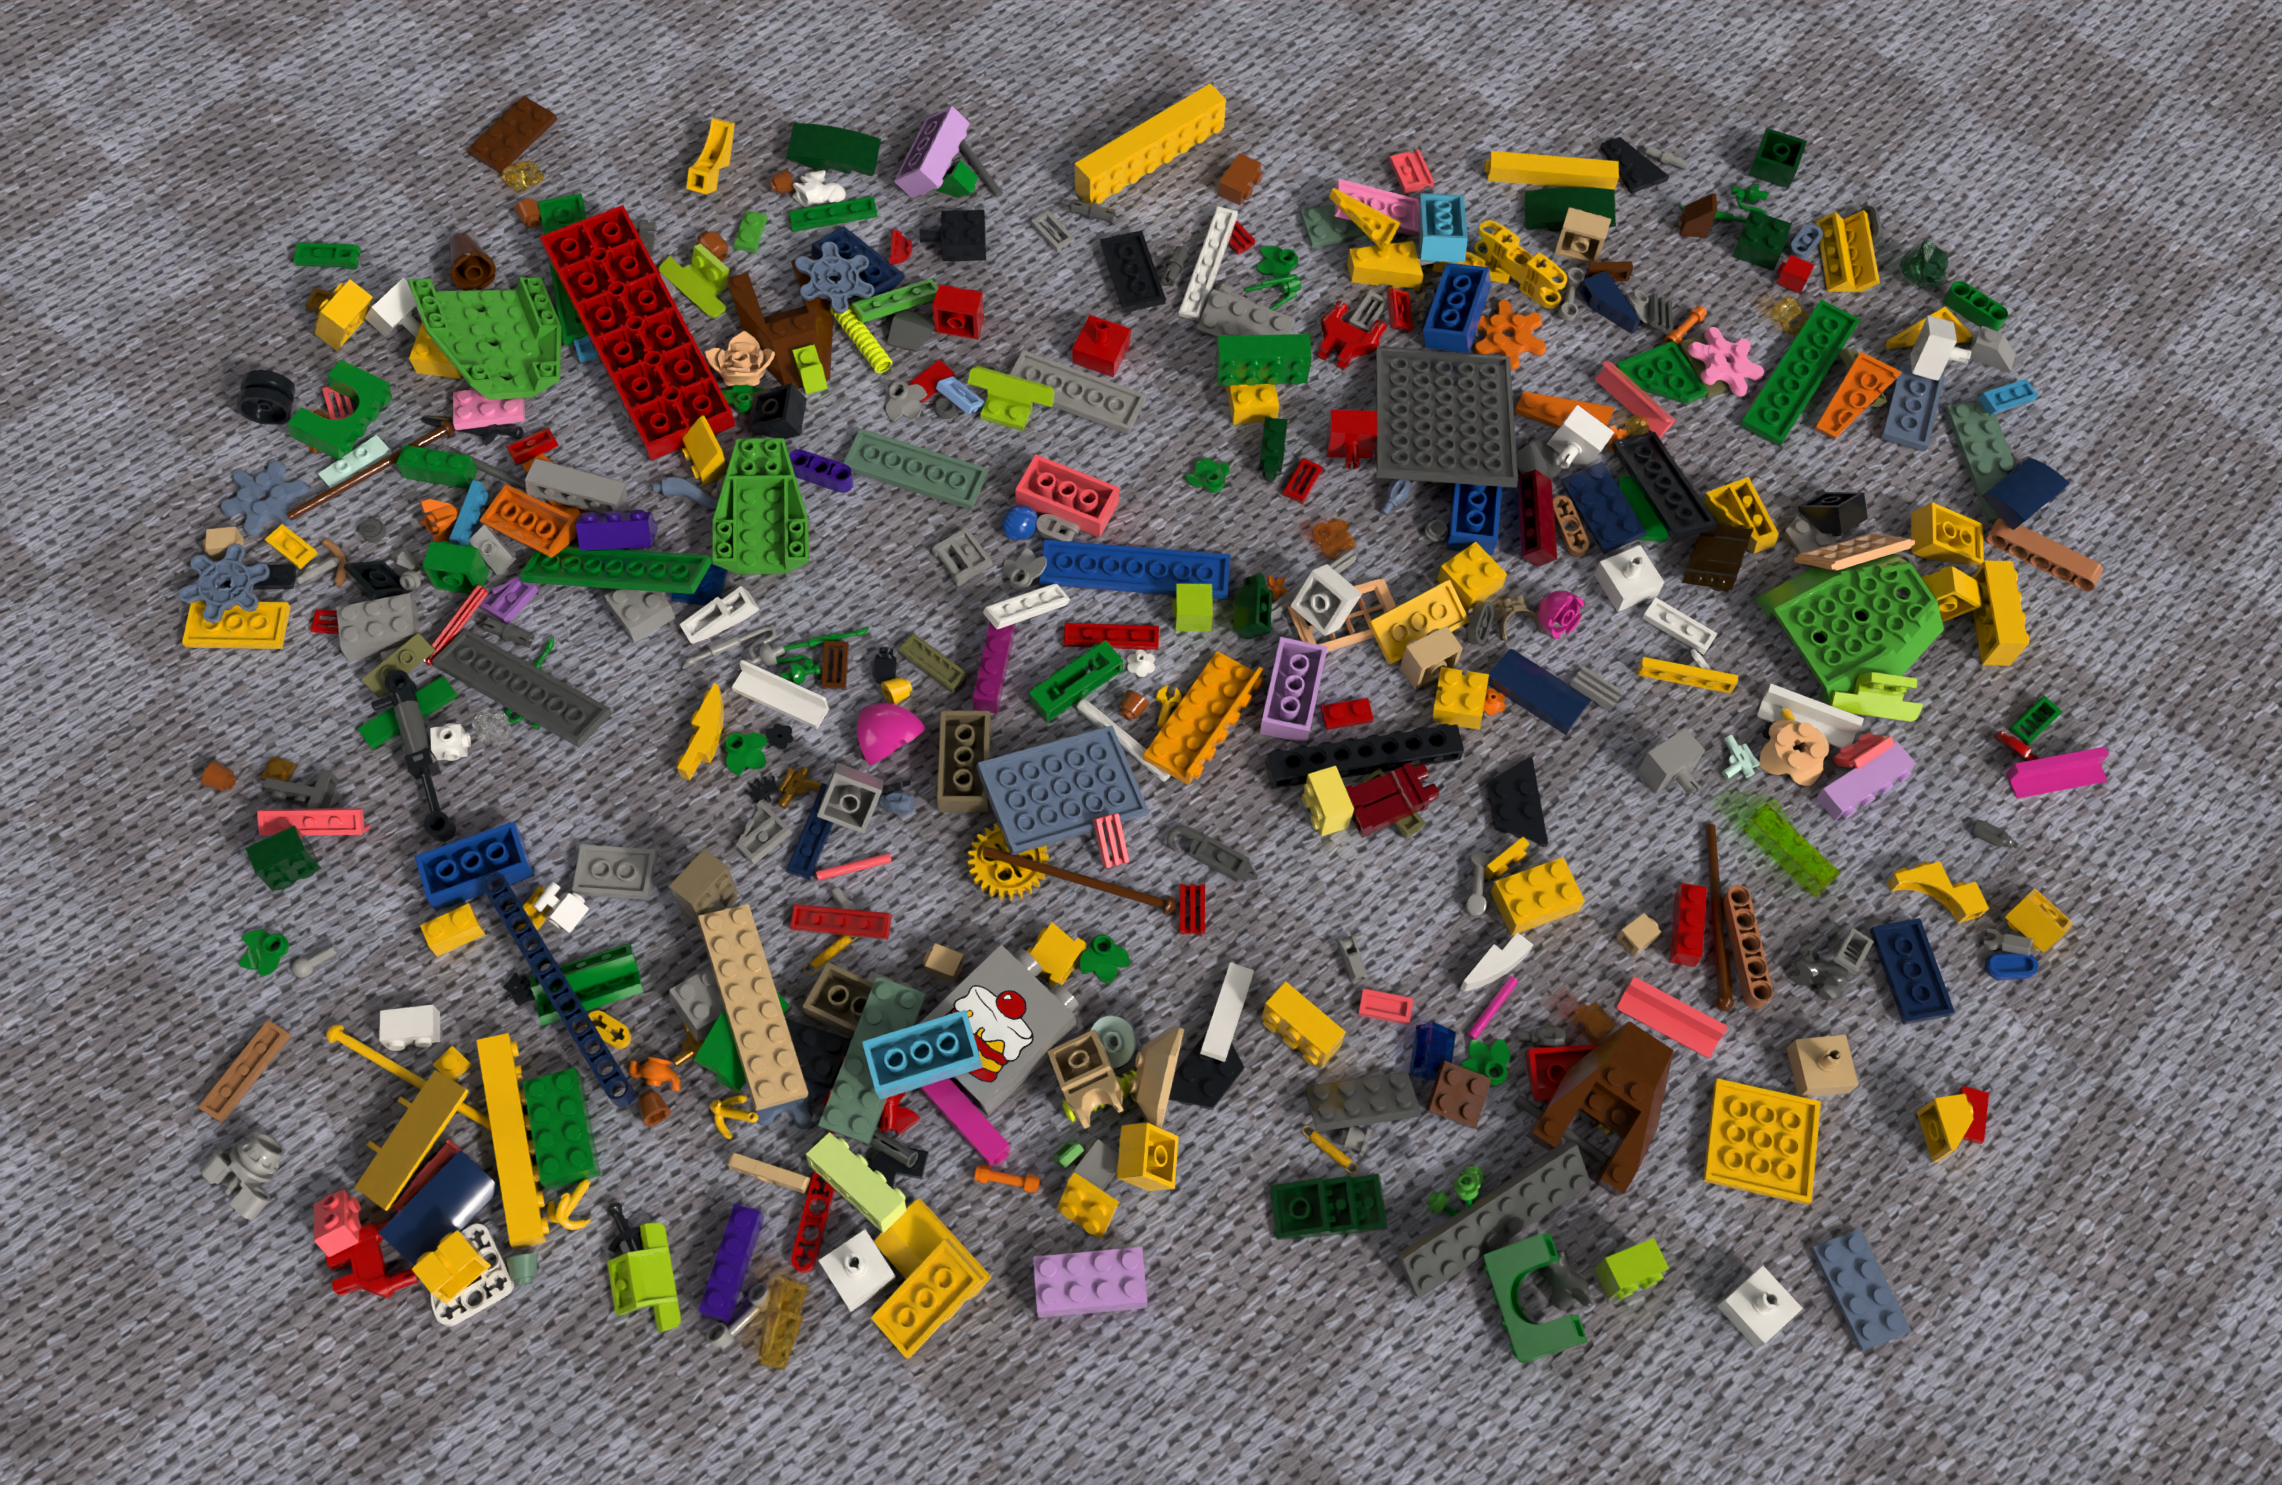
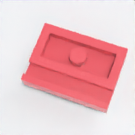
(1411, 171)
(1863, 751)

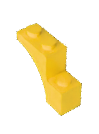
(715, 155)
(1961, 899)

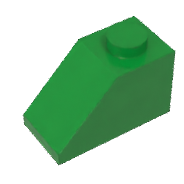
(958, 180)

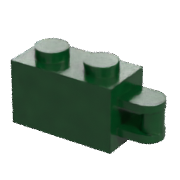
(1272, 447)
(1253, 608)

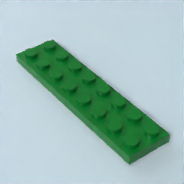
(557, 214)
(1800, 372)
(618, 569)

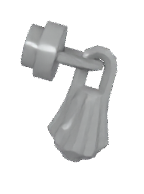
(411, 579)

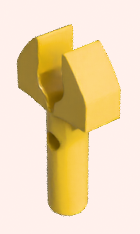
(1166, 705)

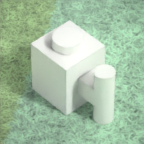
(563, 911)

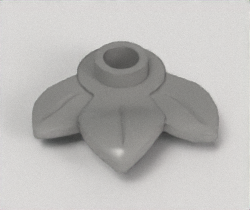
(1640, 304)
(906, 403)
(1024, 569)

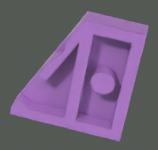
(508, 599)

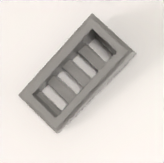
(1852, 950)

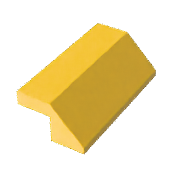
(1848, 253)
(916, 1237)

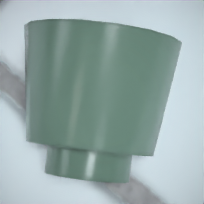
(522, 1268)

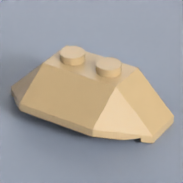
(1155, 1075)

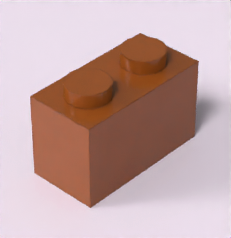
(1240, 179)

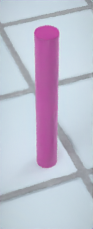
(1492, 1008)

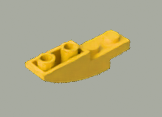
(708, 728)

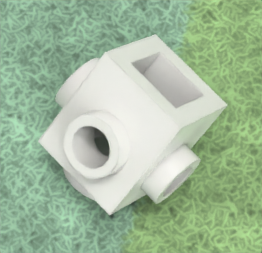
(449, 742)

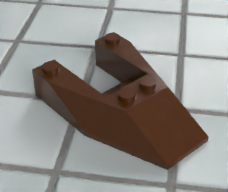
(786, 329)
(1619, 1088)

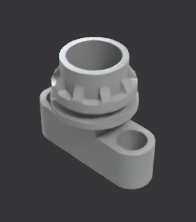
(243, 1169)

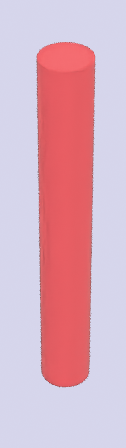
(853, 866)

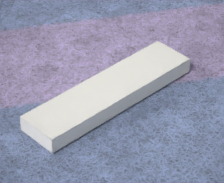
(1026, 606)
(1227, 1012)

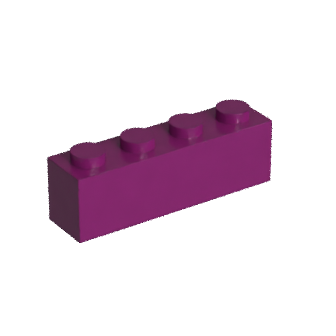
(993, 668)

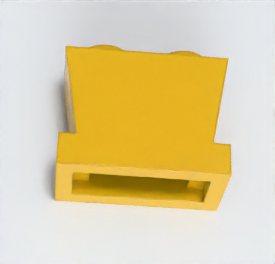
(1056, 954)

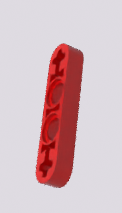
(810, 1219)

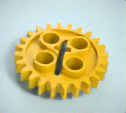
(988, 872)

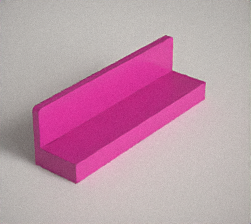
(2058, 773)

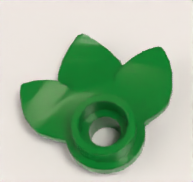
(1276, 263)
(741, 397)
(1208, 475)
(747, 755)
(261, 953)
(1104, 962)
(1486, 1058)

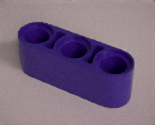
(831, 470)

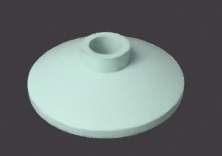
(1112, 1027)

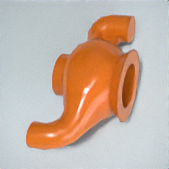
(655, 1072)

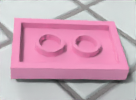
(476, 411)

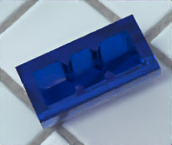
(1430, 1047)

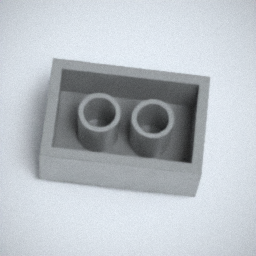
(376, 626)

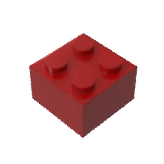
(958, 312)

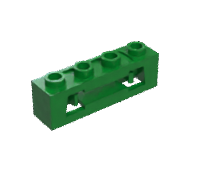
(1046, 696)

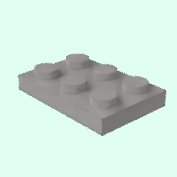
(614, 872)

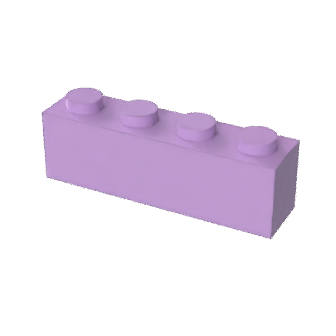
(1863, 783)

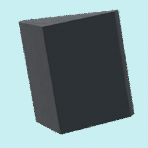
(375, 579)

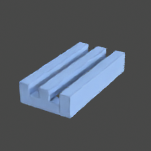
(960, 395)

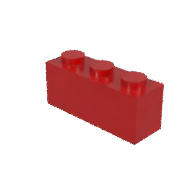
(1688, 925)

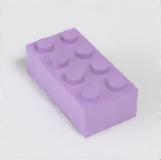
(932, 152)
(1293, 690)
(1090, 1282)

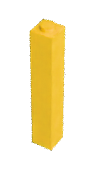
(1551, 170)

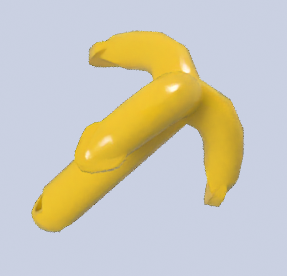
(723, 1109)
(566, 1206)

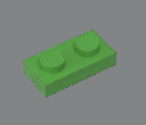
(750, 231)

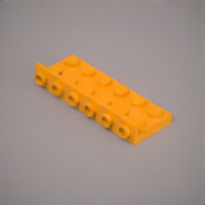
(1203, 718)

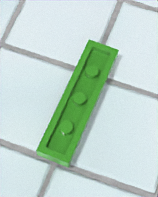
(895, 300)

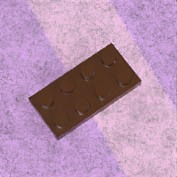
(512, 134)

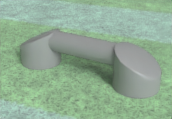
(1574, 279)
(1476, 903)
(721, 1336)

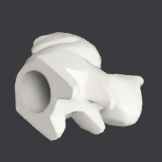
(814, 192)

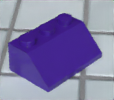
(616, 530)

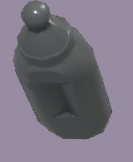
(1993, 834)

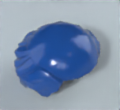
(1019, 522)

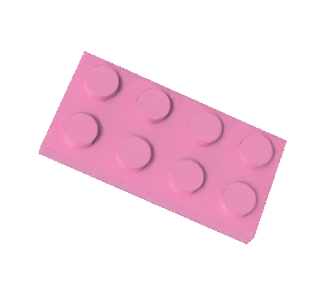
(1397, 206)

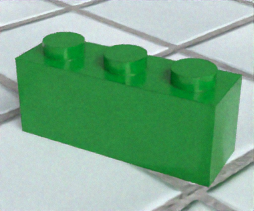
(437, 467)

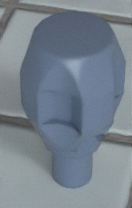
(1396, 494)
(897, 802)

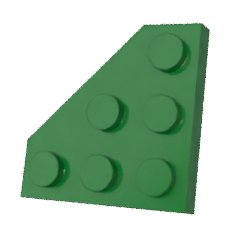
(1665, 374)

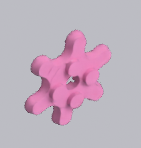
(1716, 366)

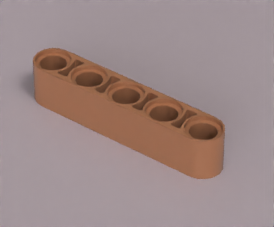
(2046, 554)
(1744, 958)

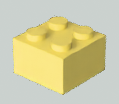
(1327, 801)

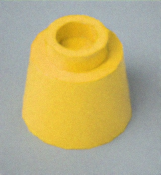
(896, 690)

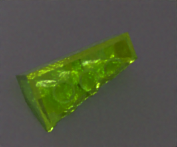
(1783, 842)

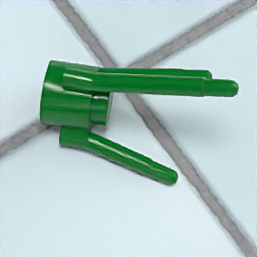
(1287, 285)

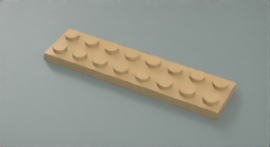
(752, 1007)

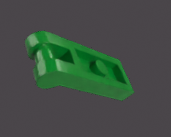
(327, 255)

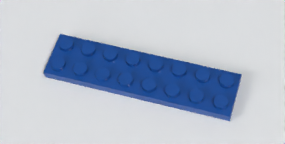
(1132, 568)

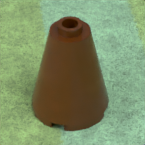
(470, 264)

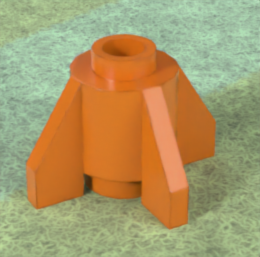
(440, 518)

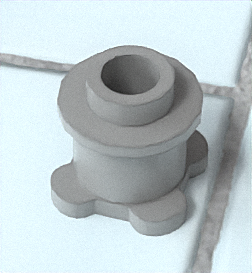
(1355, 1138)

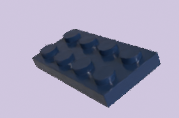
(1603, 507)
(1912, 971)

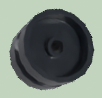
(266, 397)

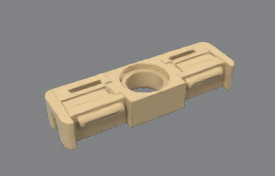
(769, 1173)

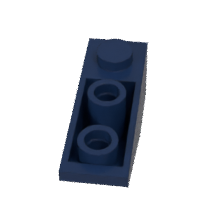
(1607, 300)

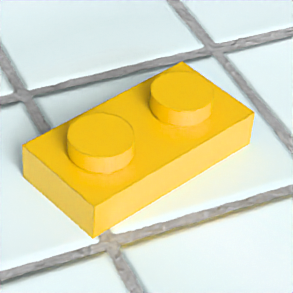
(291, 546)
(1499, 866)

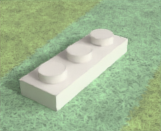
(1679, 626)

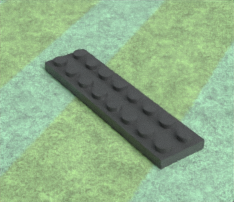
(522, 688)
(1494, 1219)

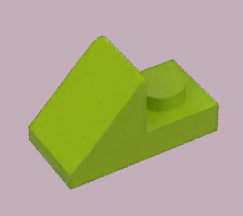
(810, 369)

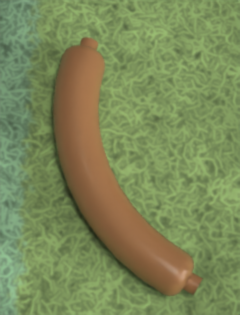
(337, 552)

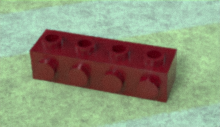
(1536, 518)

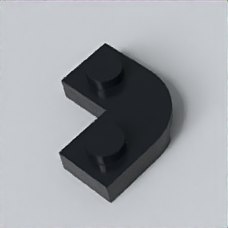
(891, 1167)

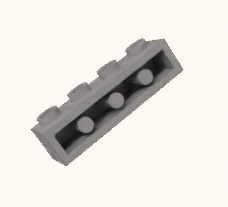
(575, 487)

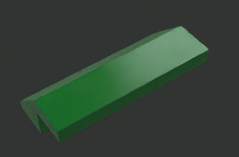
(595, 980)
(720, 1053)

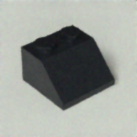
(777, 412)
(1835, 511)

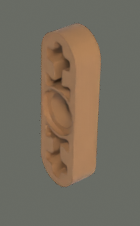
(1566, 535)

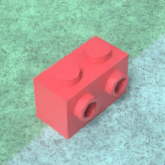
(336, 1222)

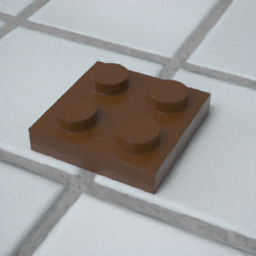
(1458, 1094)

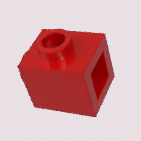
(1794, 273)

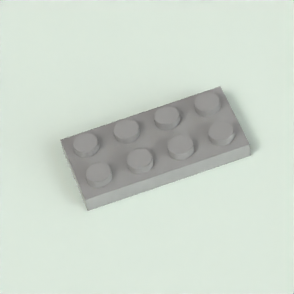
(1233, 316)

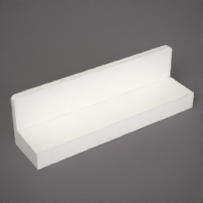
(781, 695)
(1834, 723)

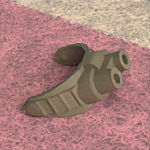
(1515, 607)

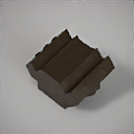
(1717, 556)

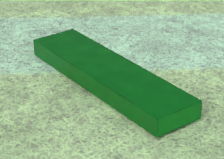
(833, 214)
(386, 724)

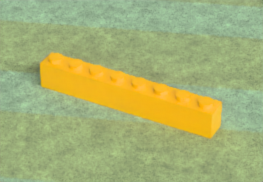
(511, 1141)

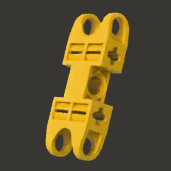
(1520, 264)

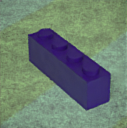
(731, 1264)

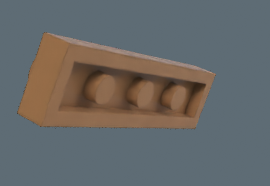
(244, 1071)

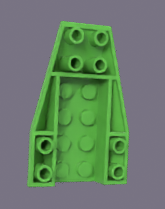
(760, 512)

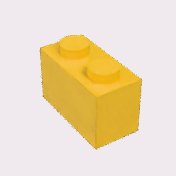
(452, 930)

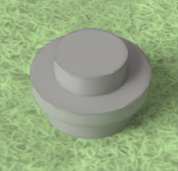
(1436, 531)

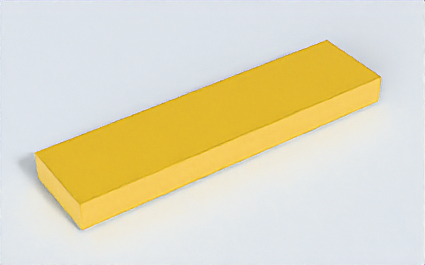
(1687, 675)

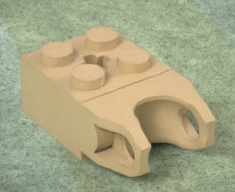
(1086, 1076)

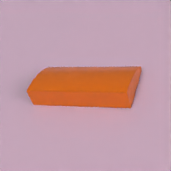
(530, 521)

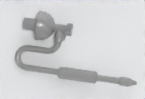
(766, 654)

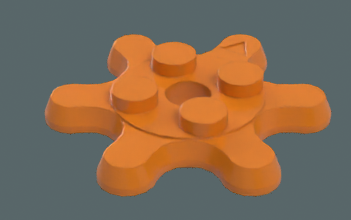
(1513, 346)

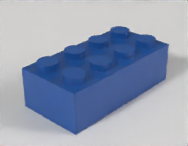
(1457, 307)
(1474, 517)
(458, 869)

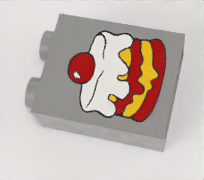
(1011, 1022)

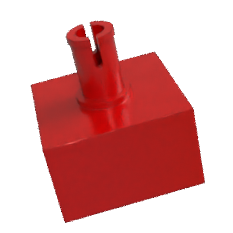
(1101, 345)
(1352, 435)

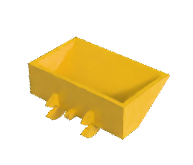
(411, 1139)

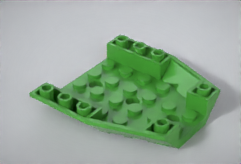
(516, 321)
(1826, 604)

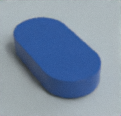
(2011, 966)

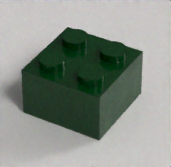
(1777, 158)
(1762, 240)
(283, 858)

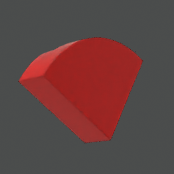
(905, 1119)

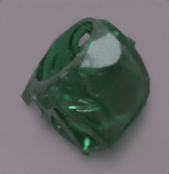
(1925, 264)

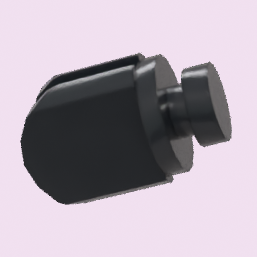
(884, 665)

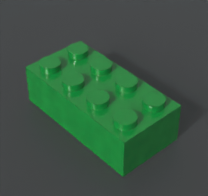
(1263, 359)
(561, 1129)

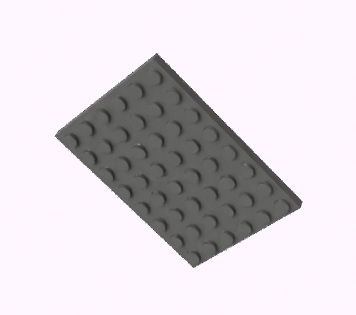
(1445, 417)

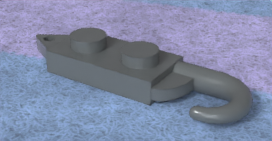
(1214, 854)

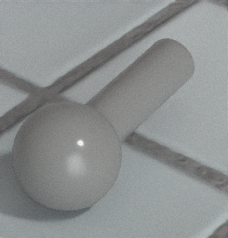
(303, 966)

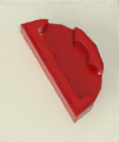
(899, 247)
(2015, 746)

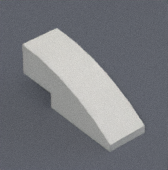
(719, 615)
(1497, 963)

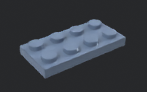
(1912, 409)
(1860, 1290)

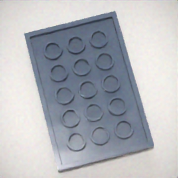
(1060, 789)

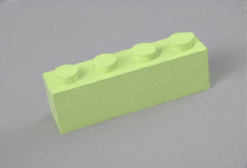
(857, 1182)

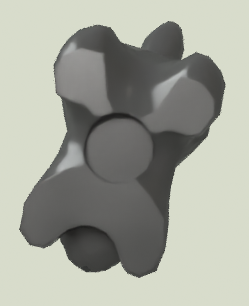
(1826, 976)
(1566, 1284)

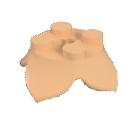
(742, 361)
(1780, 757)

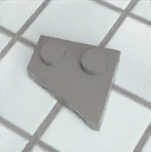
(1806, 536)
(762, 834)

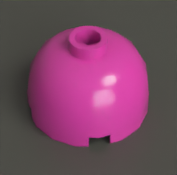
(1560, 608)

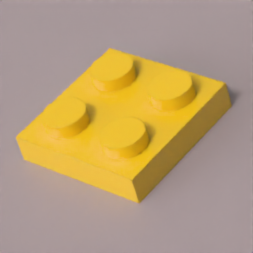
(1087, 1206)

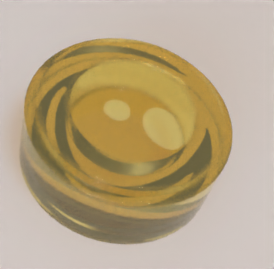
(1637, 425)

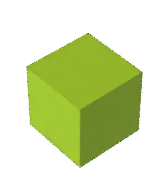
(1193, 607)

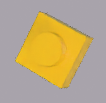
(452, 1064)

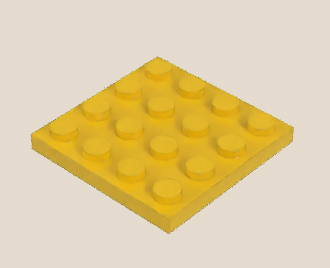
(1762, 1141)

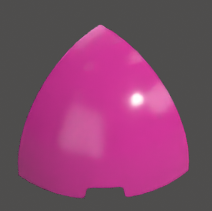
(884, 729)

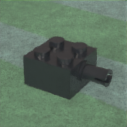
(960, 235)

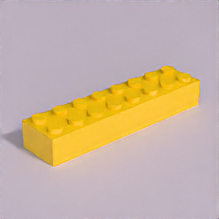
(1150, 145)

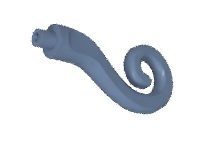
(680, 487)

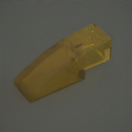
(781, 1321)

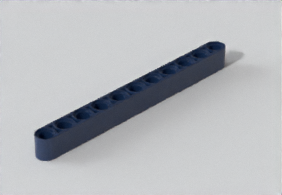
(564, 996)

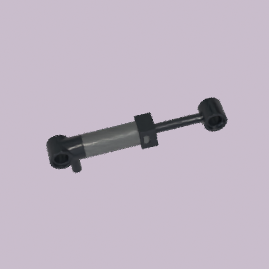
(419, 757)

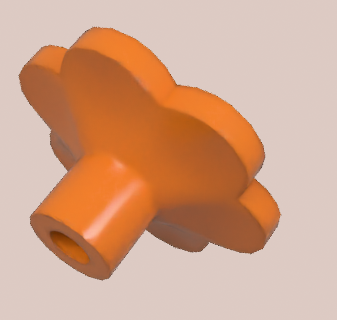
(1493, 702)

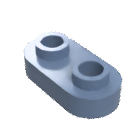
(1803, 245)

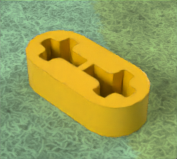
(611, 1024)

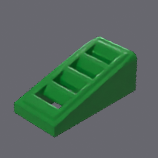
(2048, 707)

